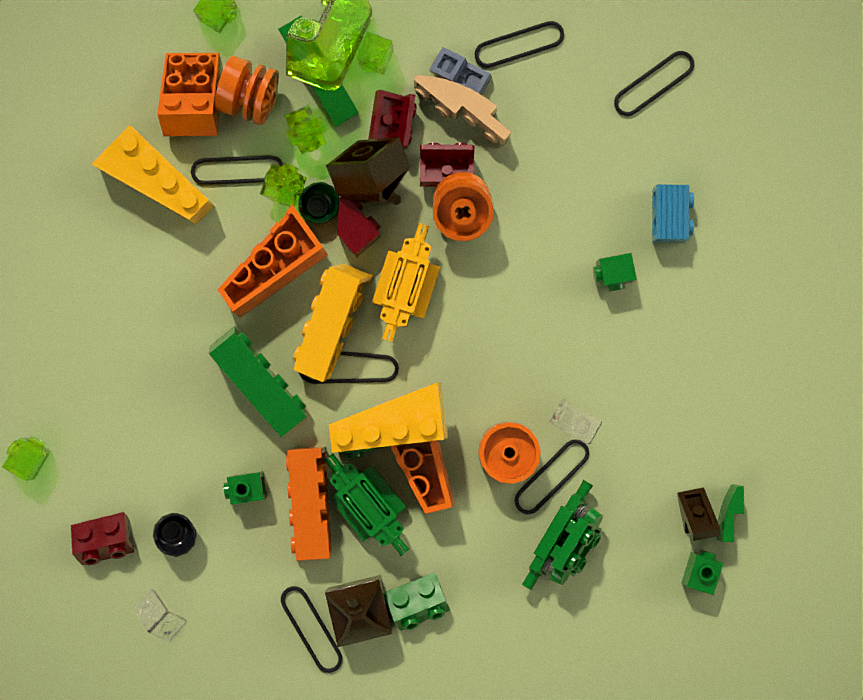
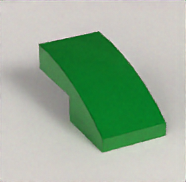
(732, 504)

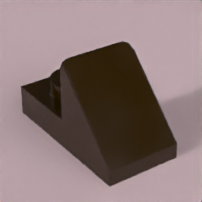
(698, 514)

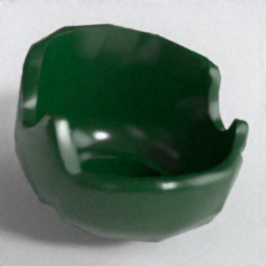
(318, 203)

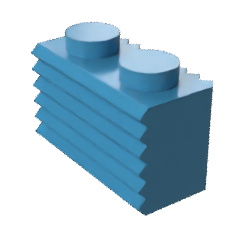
(671, 213)

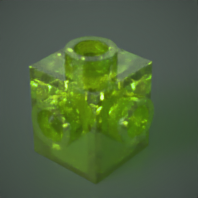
(305, 130)
(283, 184)

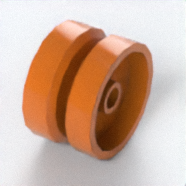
(449, 207)
(525, 454)

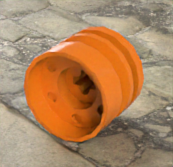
(243, 89)

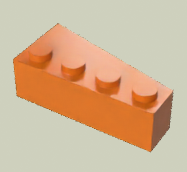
(273, 264)
(426, 474)
(309, 503)

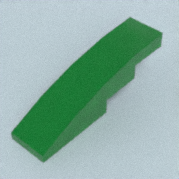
(336, 102)

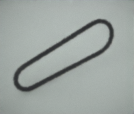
(358, 380)

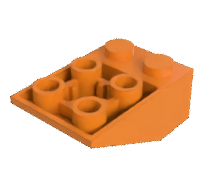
(189, 94)

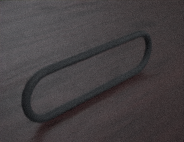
(515, 34)
(661, 91)
(231, 159)
(543, 469)
(321, 624)

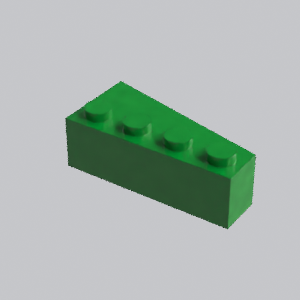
(257, 382)

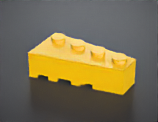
(145, 170)
(330, 320)
(400, 421)

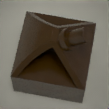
(370, 171)
(359, 611)

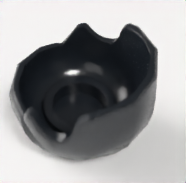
(174, 534)

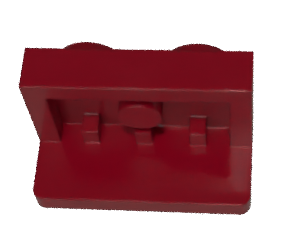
(392, 116)
(443, 160)
(101, 539)

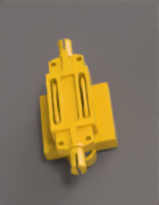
(406, 283)

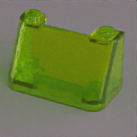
(325, 48)

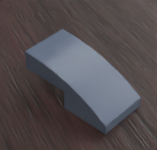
(457, 69)

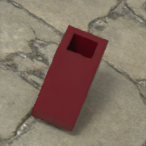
(354, 228)

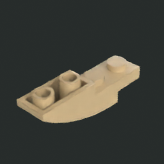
(455, 98)

